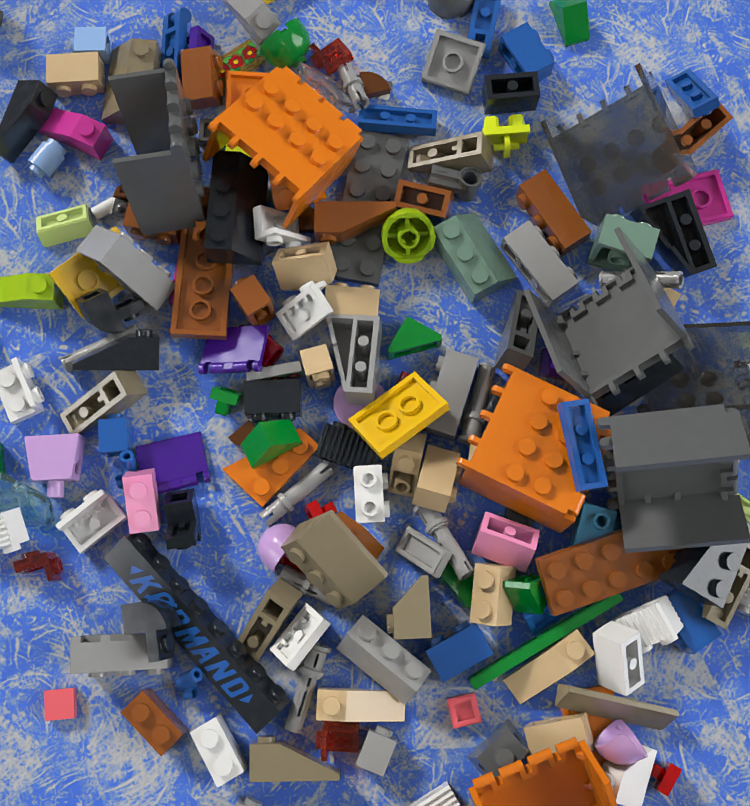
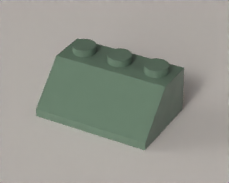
(472, 256)

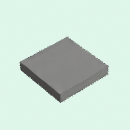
(453, 62)

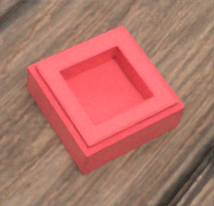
(60, 704)
(463, 710)

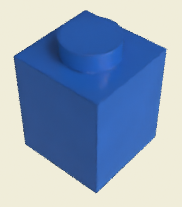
(115, 435)

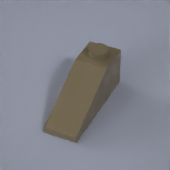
(454, 153)
(108, 397)
(723, 616)
(269, 618)
(282, 762)

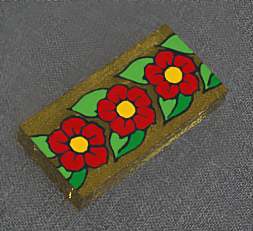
(242, 58)

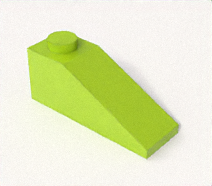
(30, 292)

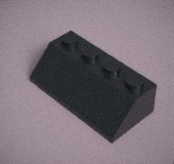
(230, 220)

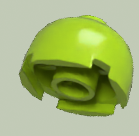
(408, 235)

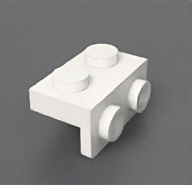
(270, 230)
(369, 498)
(91, 520)

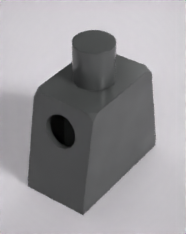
(499, 749)

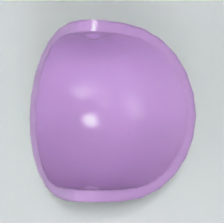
(271, 542)
(619, 744)

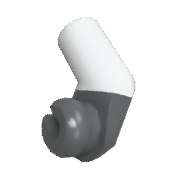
(110, 206)

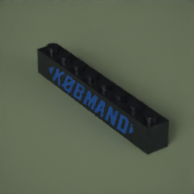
(201, 632)

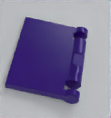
(235, 354)
(175, 461)

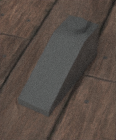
(518, 336)

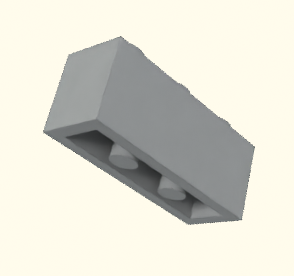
(539, 263)
(452, 385)
(383, 659)

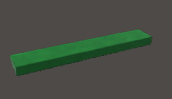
(541, 641)

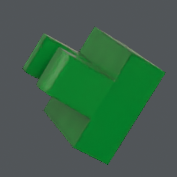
(225, 399)

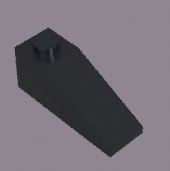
(24, 116)
(128, 352)

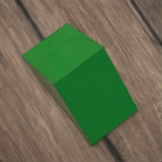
(571, 20)
(412, 339)
(269, 441)
(526, 593)

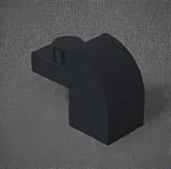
(103, 314)
(182, 519)
(156, 620)

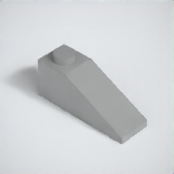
(254, 17)

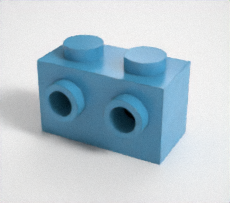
(592, 523)

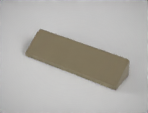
(614, 707)

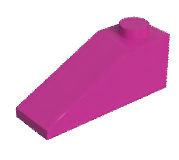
(78, 132)

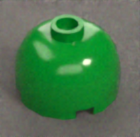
(287, 46)

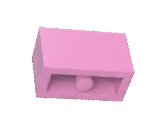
(142, 501)
(505, 541)

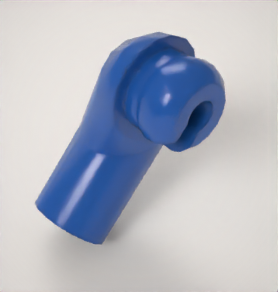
(128, 464)
(188, 681)

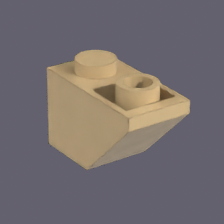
(318, 366)
(406, 466)

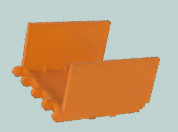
(288, 136)
(524, 452)
(548, 779)

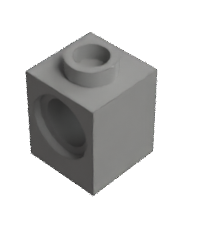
(376, 750)

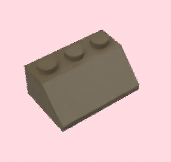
(129, 57)
(333, 559)
(411, 613)

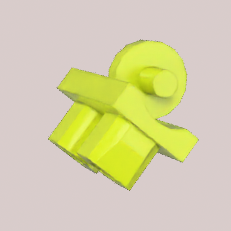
(506, 137)

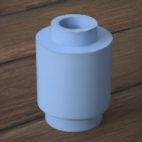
(46, 158)

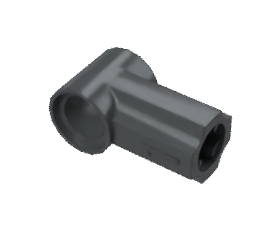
(462, 182)

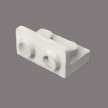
(304, 310)
(18, 392)
(300, 637)

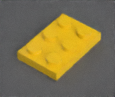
(80, 276)
(398, 414)

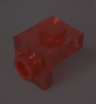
(330, 56)
(35, 561)
(338, 737)

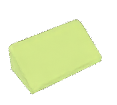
(64, 225)

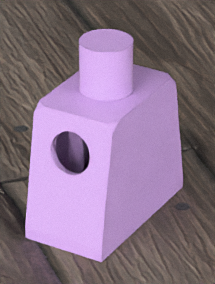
(55, 460)

